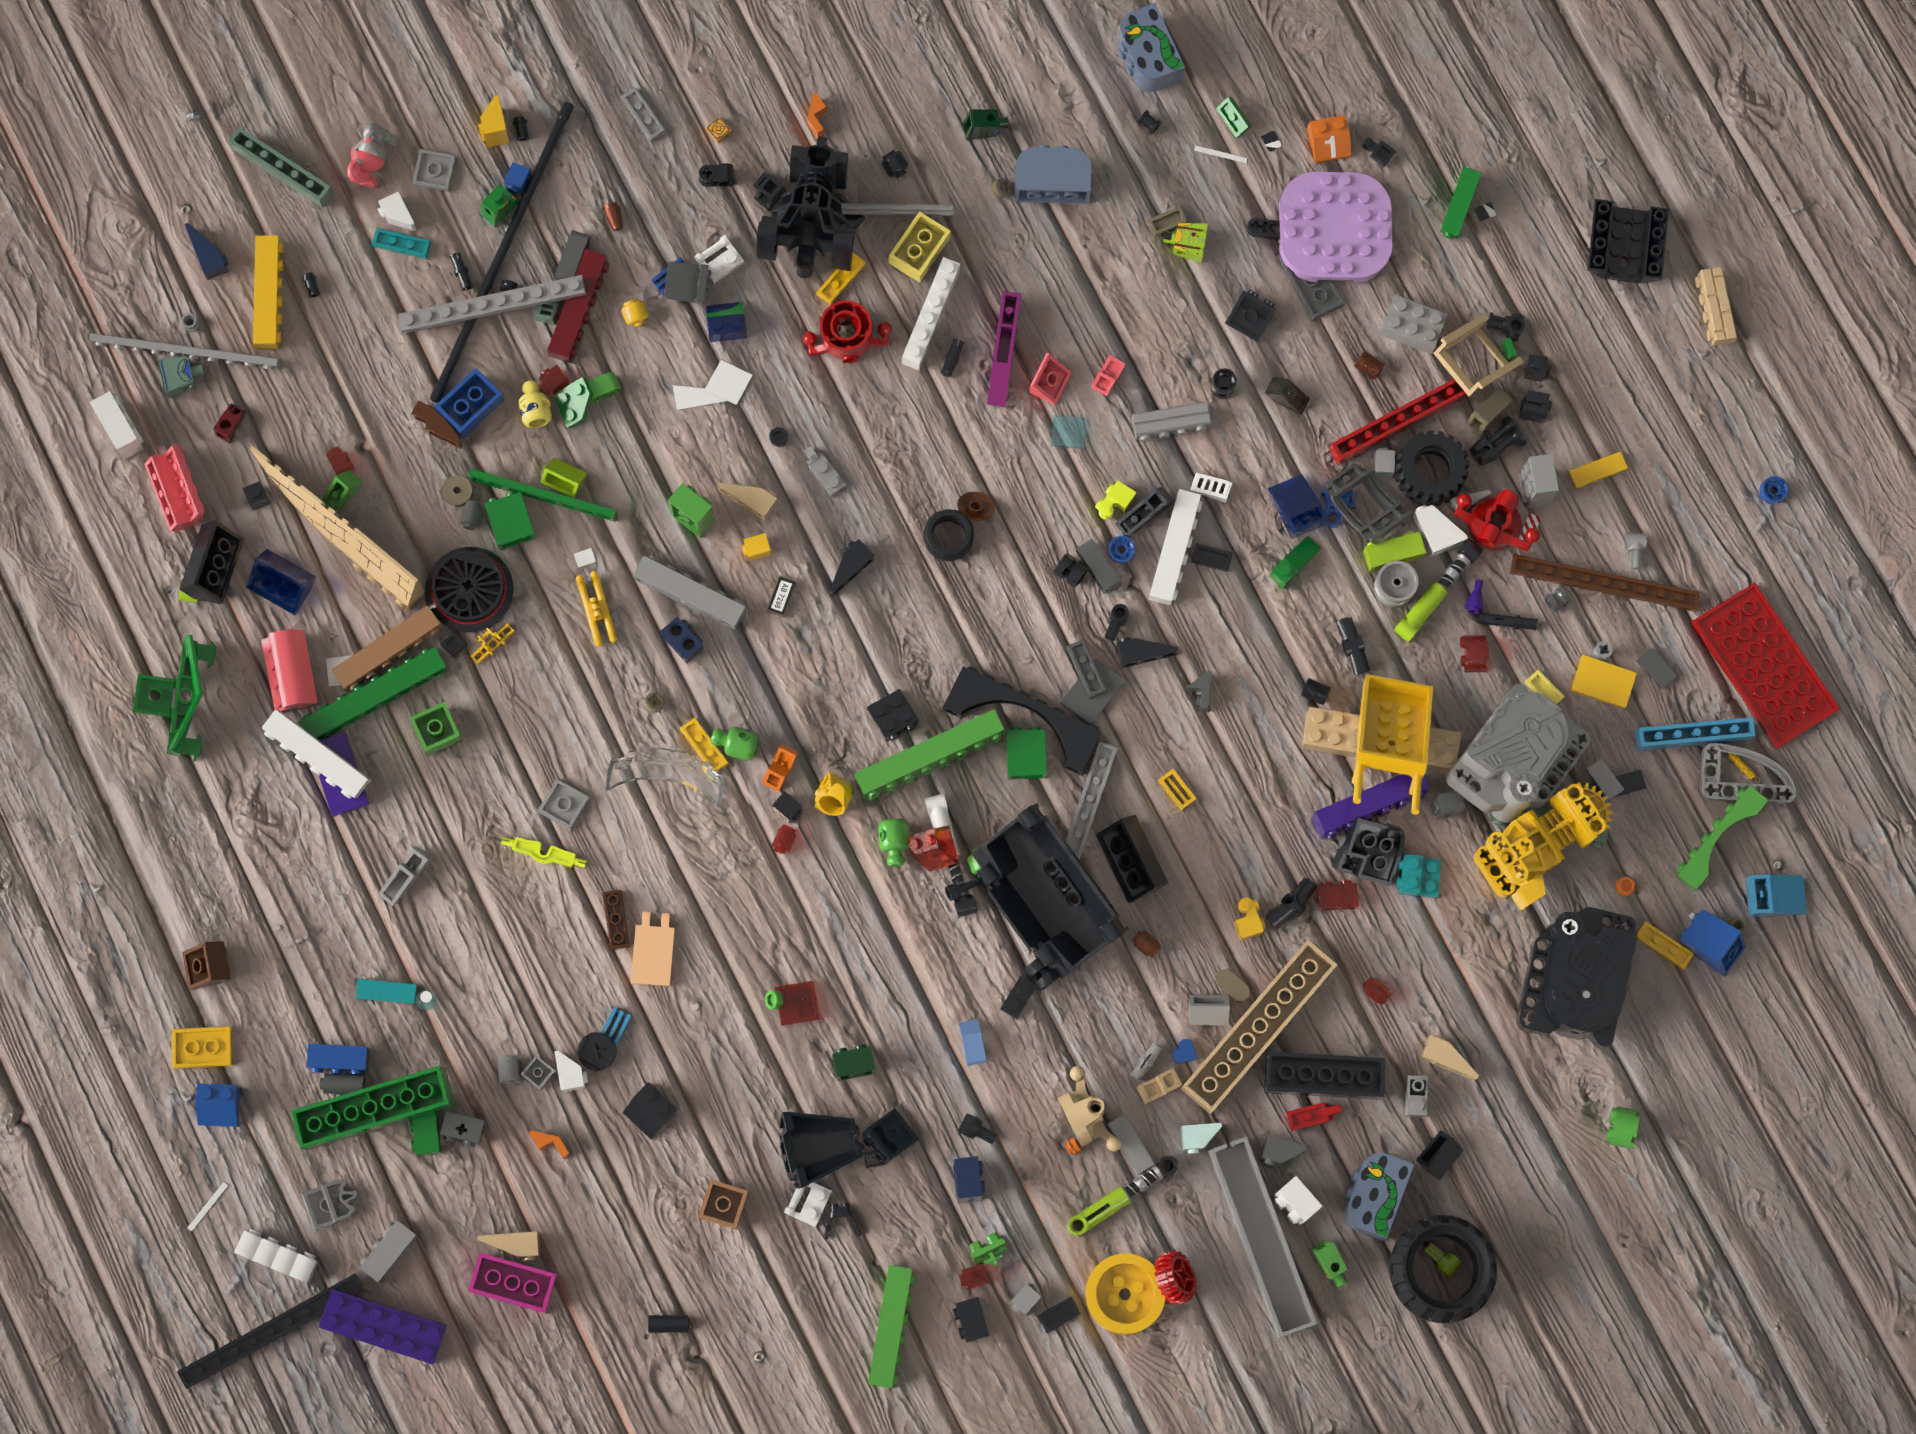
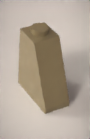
(1489, 411)

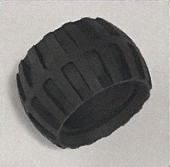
(1471, 1240)

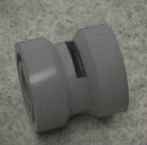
(1557, 599)

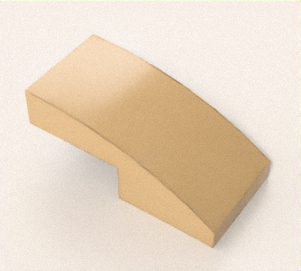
(1159, 1086)

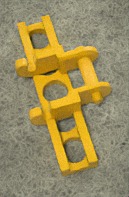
(486, 645)

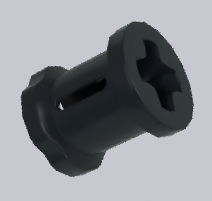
(1149, 122)

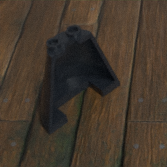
(817, 1145)

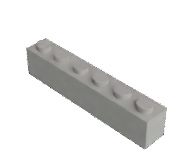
(689, 592)

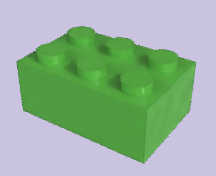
(691, 510)

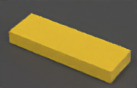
(840, 280)
(1597, 470)
(702, 744)
(1664, 945)

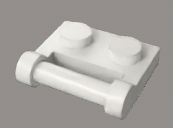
(723, 263)
(813, 1205)

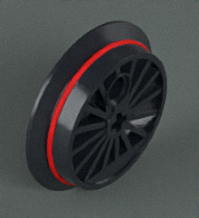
(478, 558)

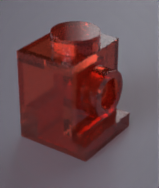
(339, 460)

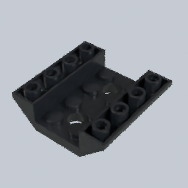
(1641, 246)

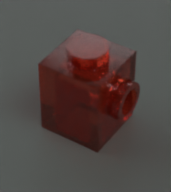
(553, 380)
(974, 1277)

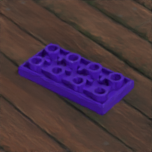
(338, 802)

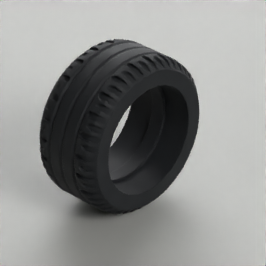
(948, 516)

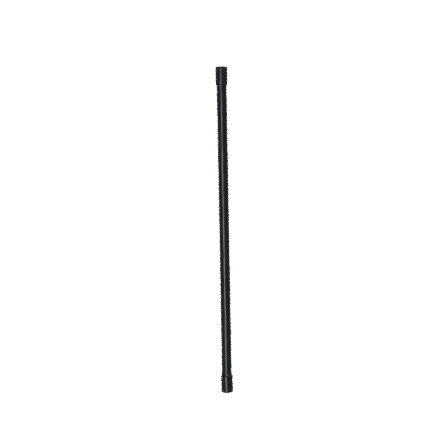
(563, 117)

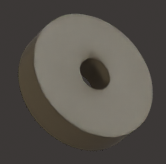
(453, 483)

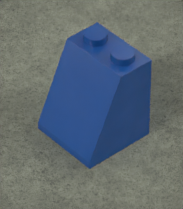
(1713, 941)

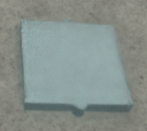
(1068, 432)

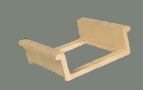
(1461, 334)

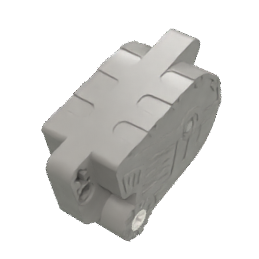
(1517, 755)

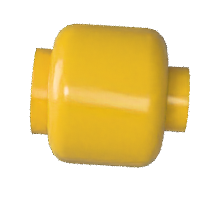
(635, 312)

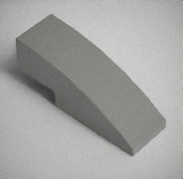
(405, 875)

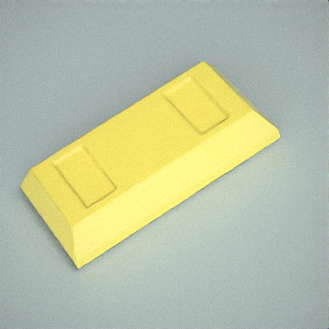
(1539, 683)

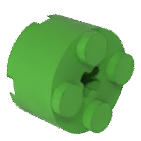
(1624, 1127)

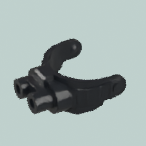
(843, 1211)

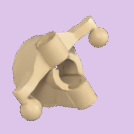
(1084, 1122)

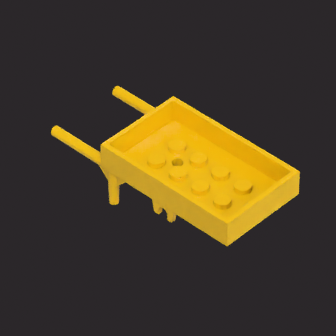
(1393, 732)

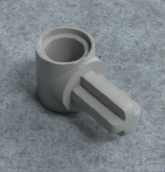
(1635, 544)

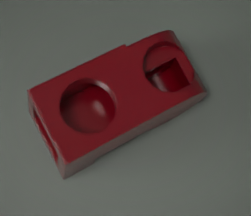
(229, 422)

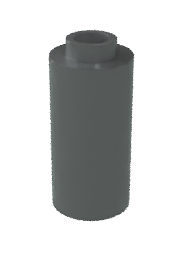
(341, 1083)

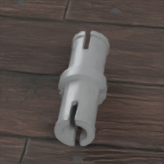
(1146, 1062)

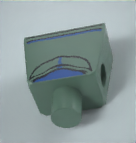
(178, 374)

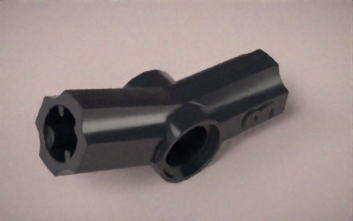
(1353, 645)
(1292, 904)

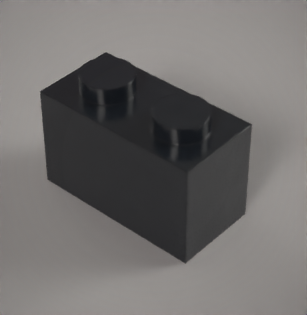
(971, 1320)

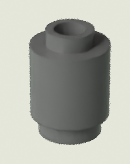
(471, 515)

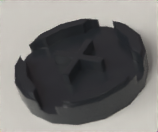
(597, 1051)

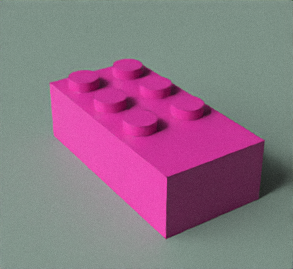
(512, 1283)

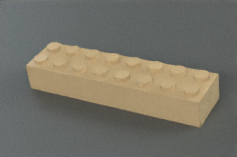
(1337, 734)

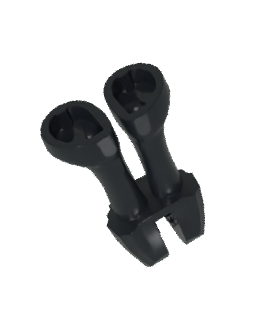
(1491, 452)

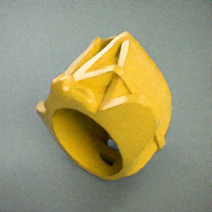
(832, 794)

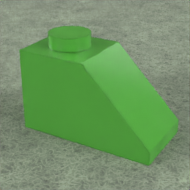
(342, 490)

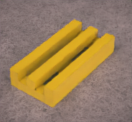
(1186, 802)

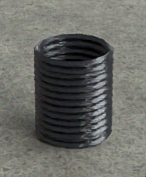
(1315, 691)

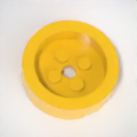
(1103, 1297)

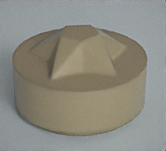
(1001, 187)
(654, 702)

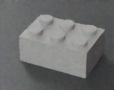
(1413, 324)
(1538, 481)

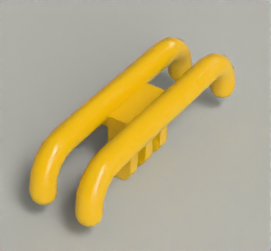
(596, 608)

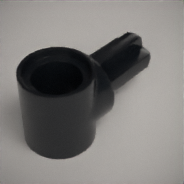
(1115, 622)
(972, 1127)

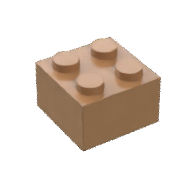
(723, 1204)

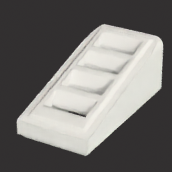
(1214, 495)

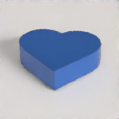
(1184, 1052)

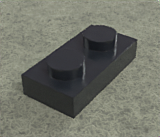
(1018, 997)

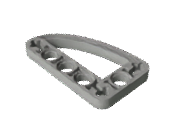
(1714, 781)

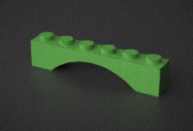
(1697, 867)

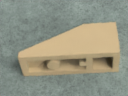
(751, 498)
(1446, 1056)
(521, 1245)

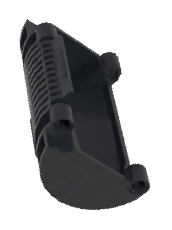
(1039, 900)

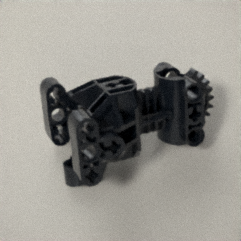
(810, 211)

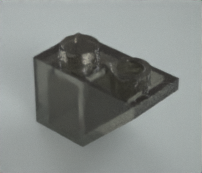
(1287, 394)

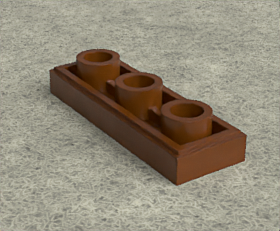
(616, 931)

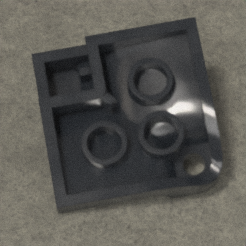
(1371, 851)

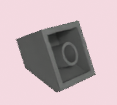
(1279, 1151)

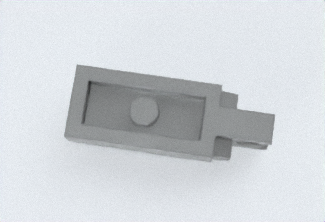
(824, 472)

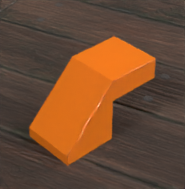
(816, 110)
(780, 767)
(544, 1140)

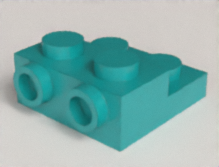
(1419, 876)

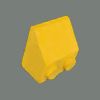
(493, 125)

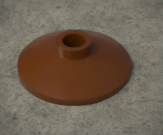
(976, 506)

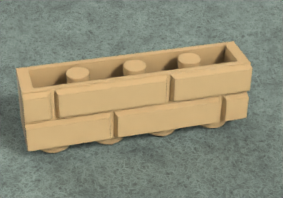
(1716, 306)

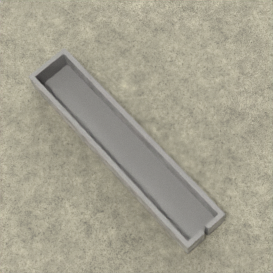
(1262, 1237)

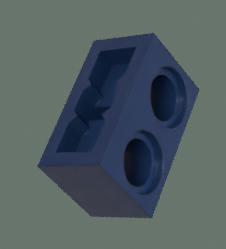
(678, 642)

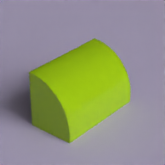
(563, 477)

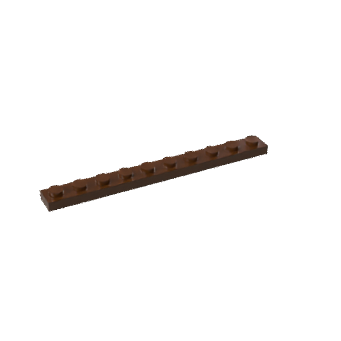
(1604, 582)

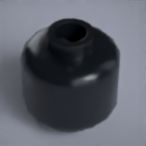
(894, 164)

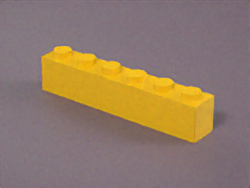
(267, 292)

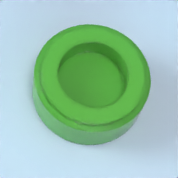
(774, 999)

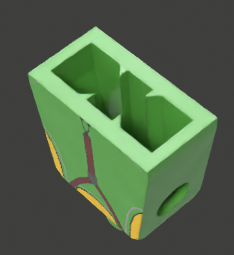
(1327, 1254)

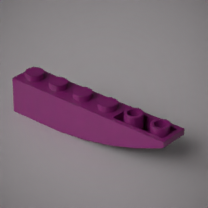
(1003, 349)

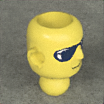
(534, 406)

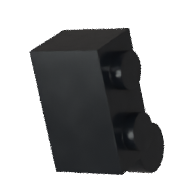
(1535, 406)

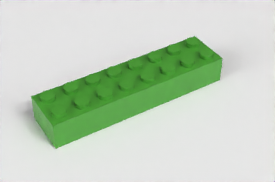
(929, 755)

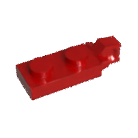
(1311, 1115)

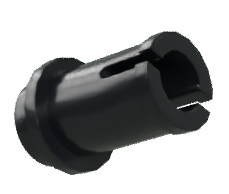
(521, 129)
(311, 285)

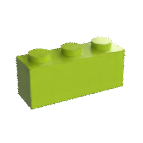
(1404, 548)

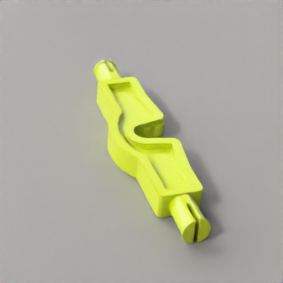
(554, 854)

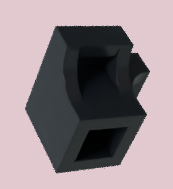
(768, 191)

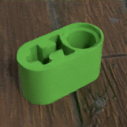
(604, 387)

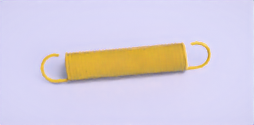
(1742, 766)

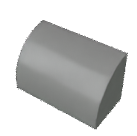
(1209, 1010)

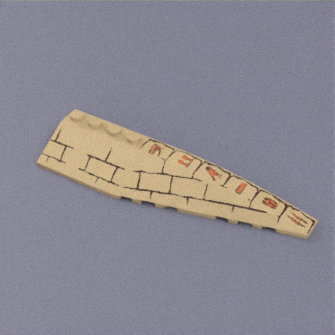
(349, 541)

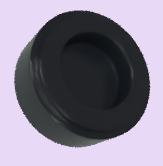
(778, 437)

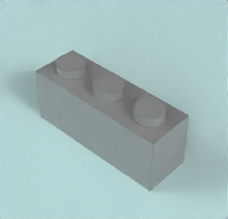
(388, 1251)

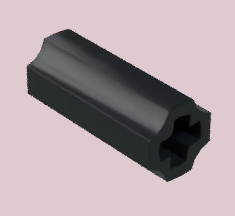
(668, 1324)

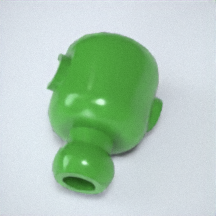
(738, 742)
(894, 839)

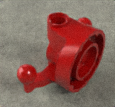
(851, 348)
(1488, 535)

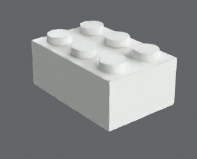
(118, 424)
(1296, 1201)

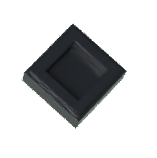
(453, 644)

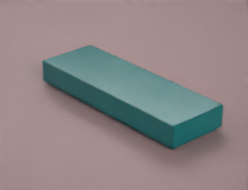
(401, 243)
(386, 991)

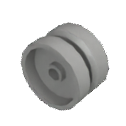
(1399, 573)

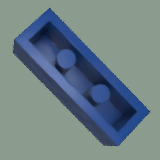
(337, 1058)

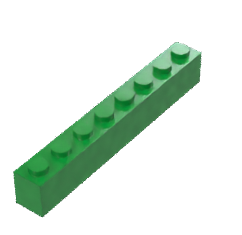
(374, 695)

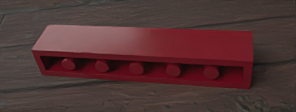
(576, 310)

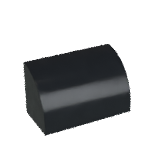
(1440, 1155)

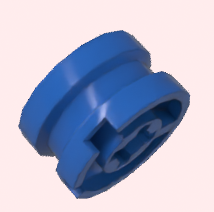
(1779, 485)
(1125, 542)

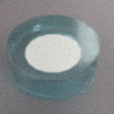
(425, 1000)

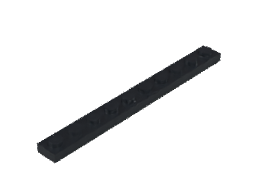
(264, 1334)

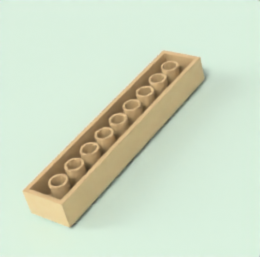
(1258, 1027)

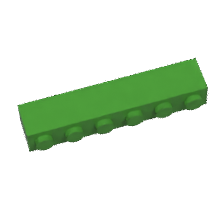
(890, 1327)

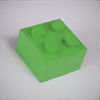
(436, 729)

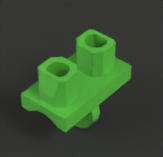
(989, 1253)

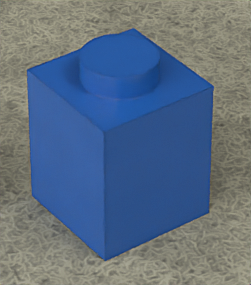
(517, 178)

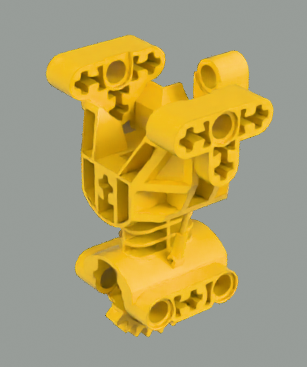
(1540, 842)

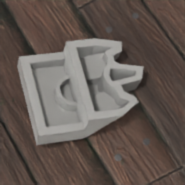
(328, 1204)

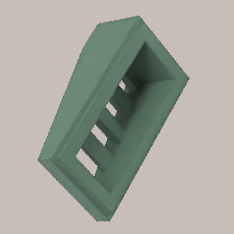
(549, 319)

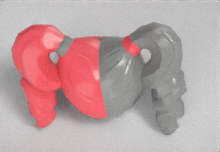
(369, 155)

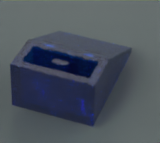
(1298, 506)

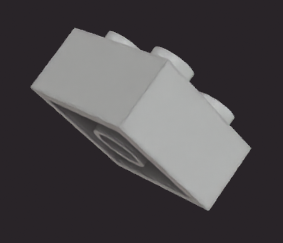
(538, 1073)

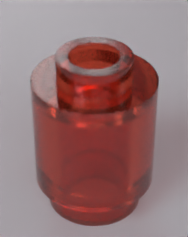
(784, 839)
(1376, 990)

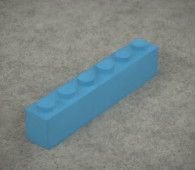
(1694, 734)

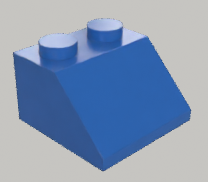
(217, 1105)

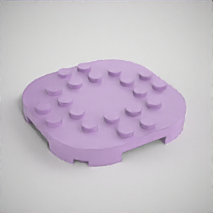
(1335, 226)

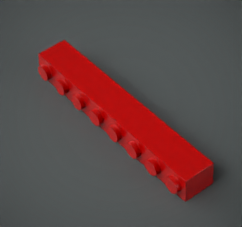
(1397, 421)

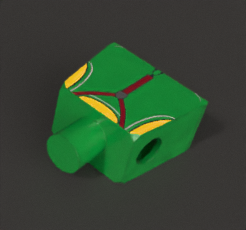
(499, 204)

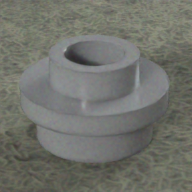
(190, 317)

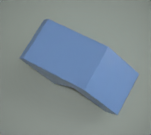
(972, 1042)

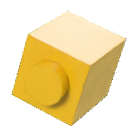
(756, 547)

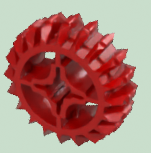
(1175, 1277)

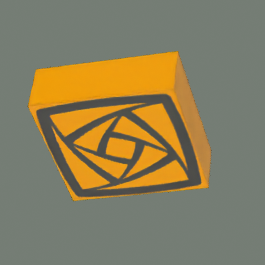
(718, 129)

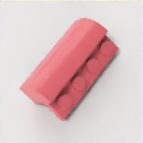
(175, 489)
(289, 670)

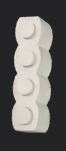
(276, 1257)

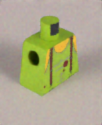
(1188, 240)

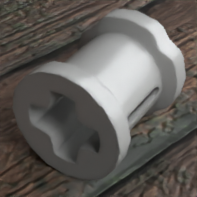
(1602, 645)

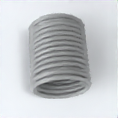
(508, 1069)

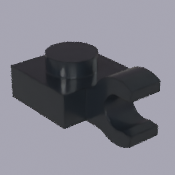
(1381, 152)

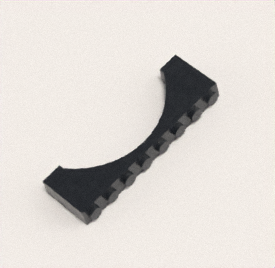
(976, 690)

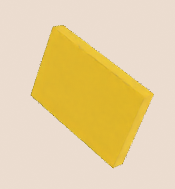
(1603, 681)
(202, 1047)

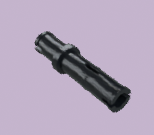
(1508, 621)

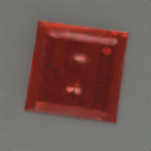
(798, 1003)

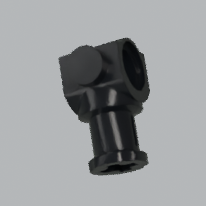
(1504, 325)

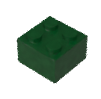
(853, 1062)

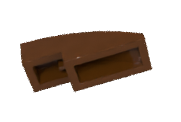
(435, 424)

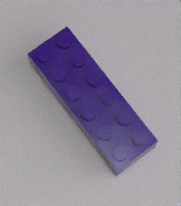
(1374, 801)
(382, 1326)

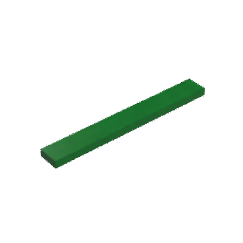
(543, 495)

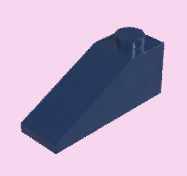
(209, 256)

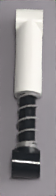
(939, 817)

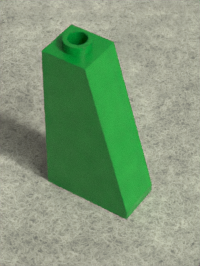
(1460, 203)

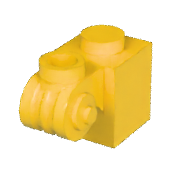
(1251, 924)

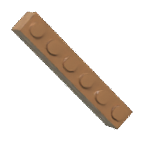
(387, 648)

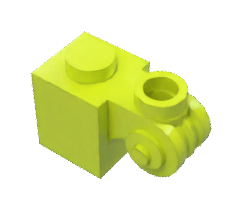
(1117, 496)

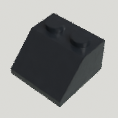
(649, 1110)

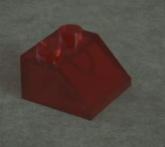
(933, 848)

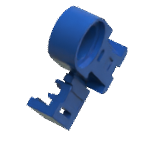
(1329, 503)

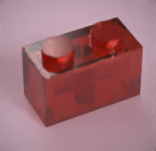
(1337, 896)

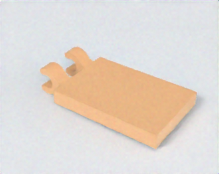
(653, 952)

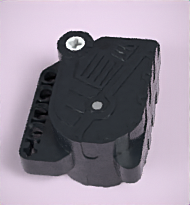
(1579, 977)

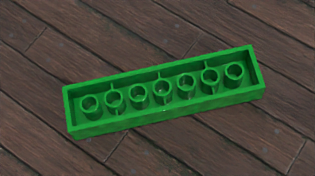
(373, 1108)

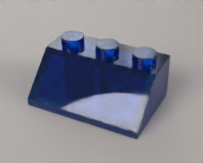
(280, 581)

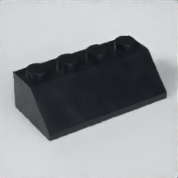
(211, 563)
(1132, 858)

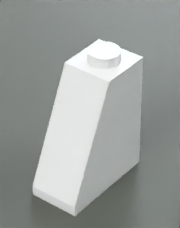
(1437, 530)

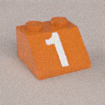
(1329, 139)

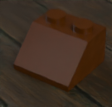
(206, 965)

